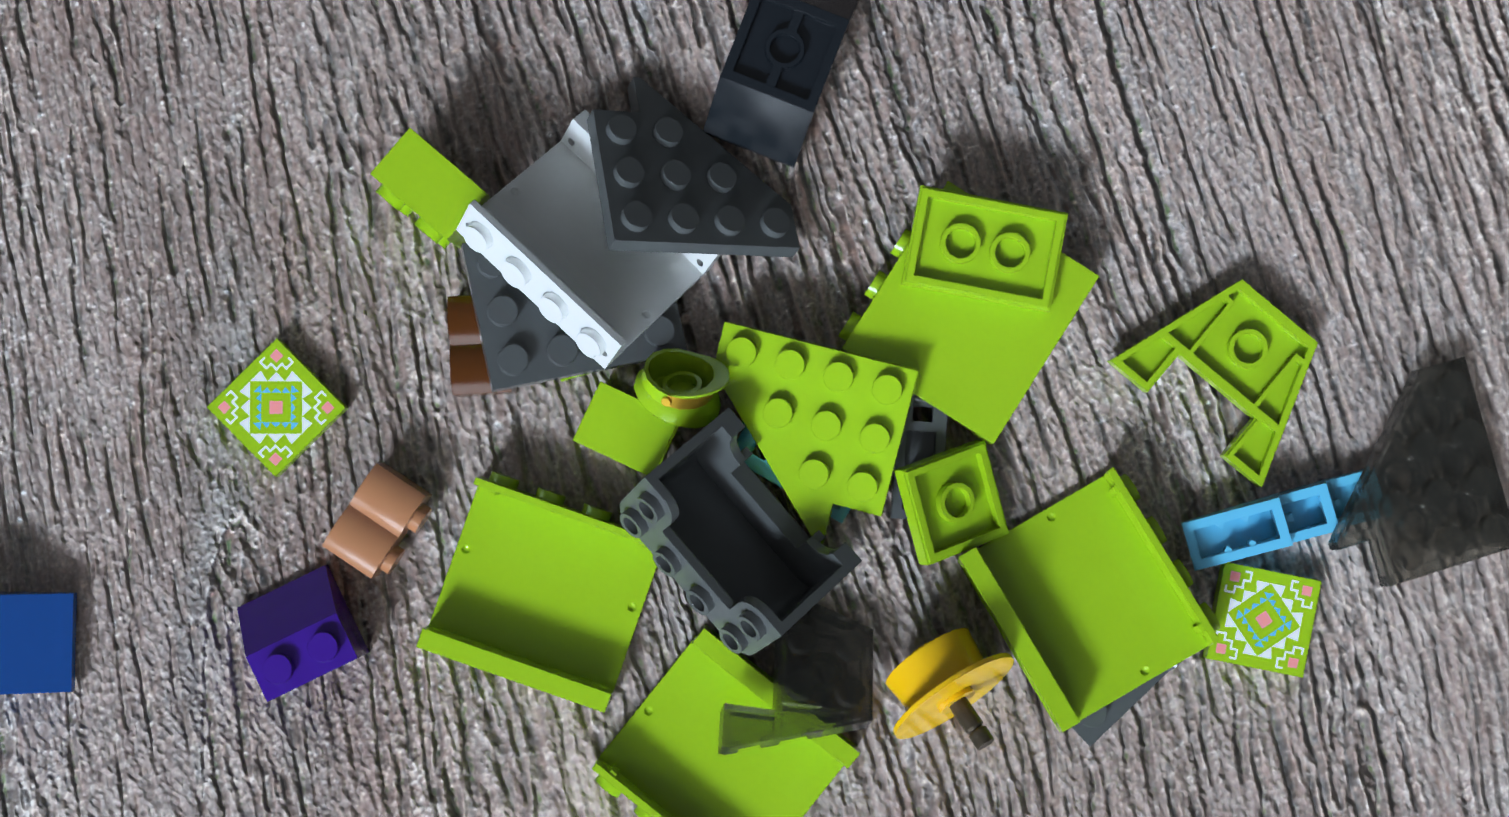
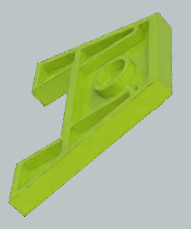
(1245, 354)

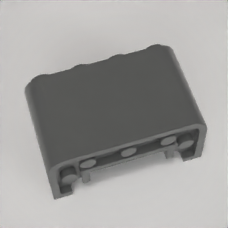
(731, 540)

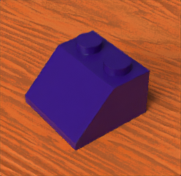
(299, 633)

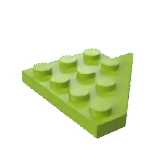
(819, 418)

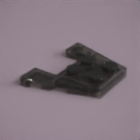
(817, 687)

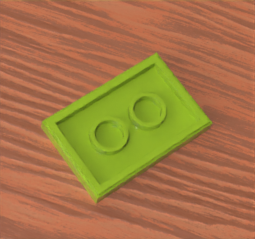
(984, 248)

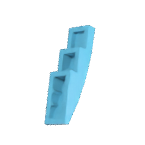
(1268, 522)

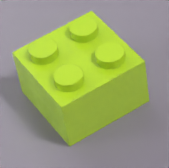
(426, 182)

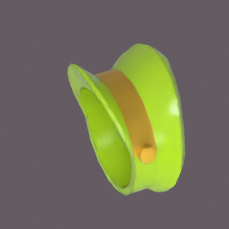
(681, 387)

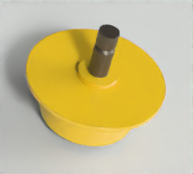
(944, 682)

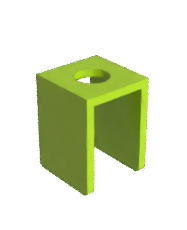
(624, 430)

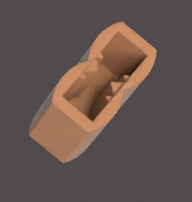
(378, 520)

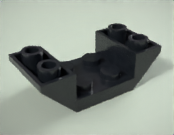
(777, 74)

